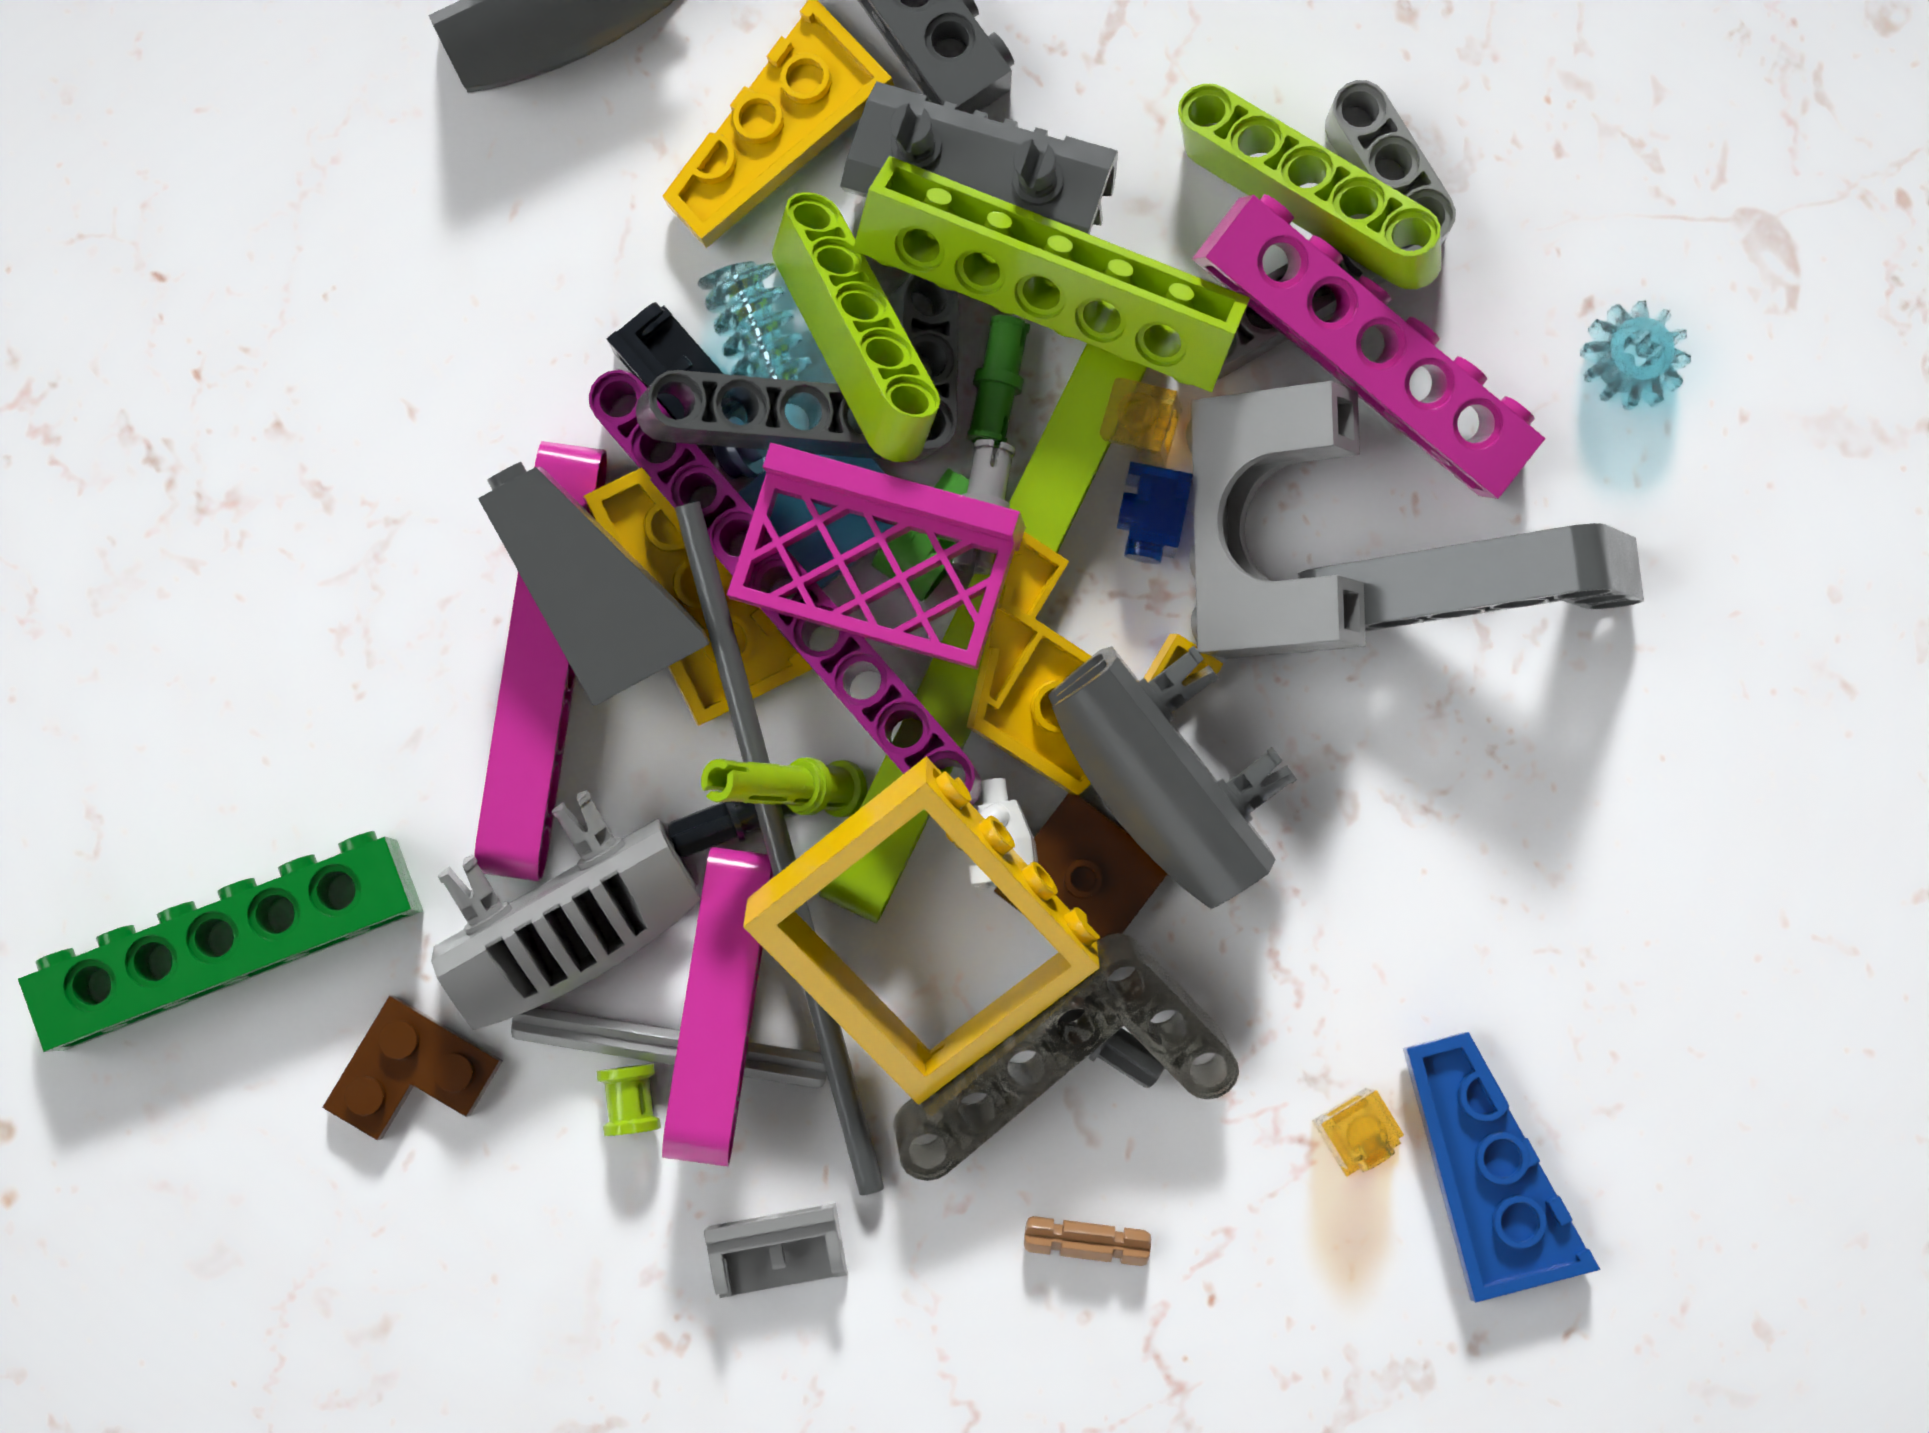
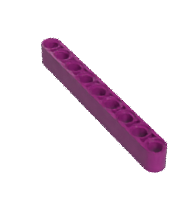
(730, 516)

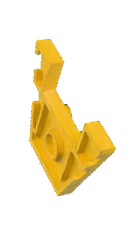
(1028, 661)

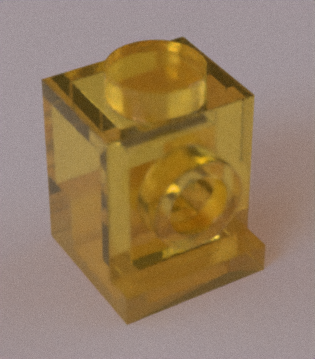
(1359, 1131)

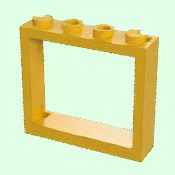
(850, 1002)

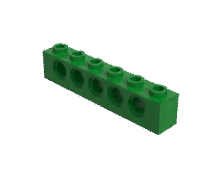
(59, 989)

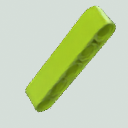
(1322, 209)
(855, 328)

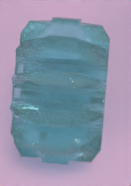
(1619, 368)

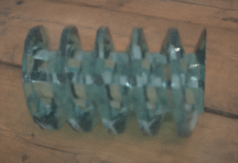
(751, 322)

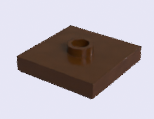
(1095, 866)

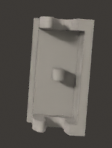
(775, 1250)

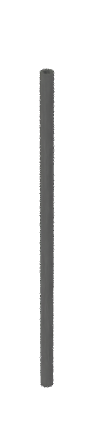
(774, 830)

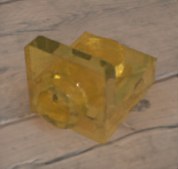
(1142, 419)

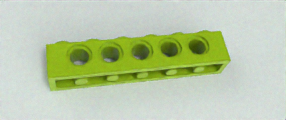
(1049, 273)

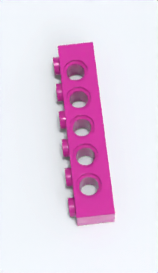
(1504, 432)

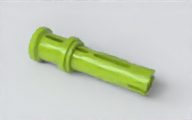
(803, 785)

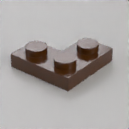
(403, 1053)

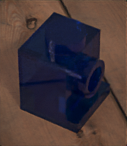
(1154, 513)

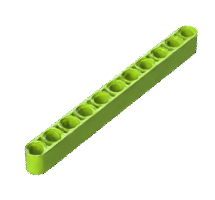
(1048, 503)

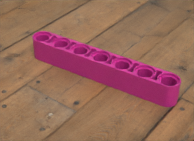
(531, 709)

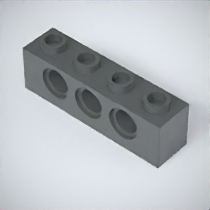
(967, 80)

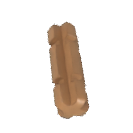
(1087, 1241)

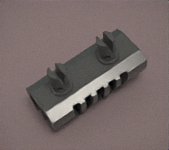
(520, 39)
(994, 157)
(1157, 781)

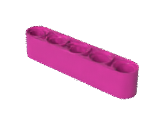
(716, 1013)

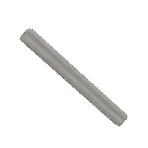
(658, 1045)

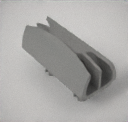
(566, 928)

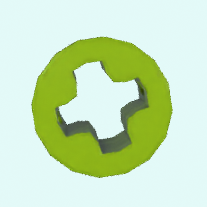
(628, 1100)

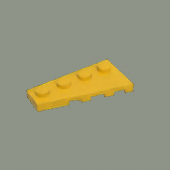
(785, 118)
(651, 533)

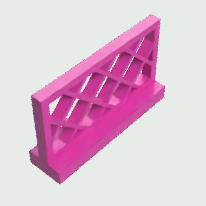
(890, 501)

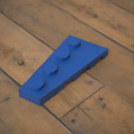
(1497, 1198)

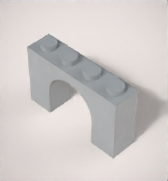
(1234, 449)

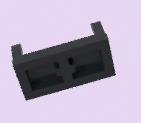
(658, 344)

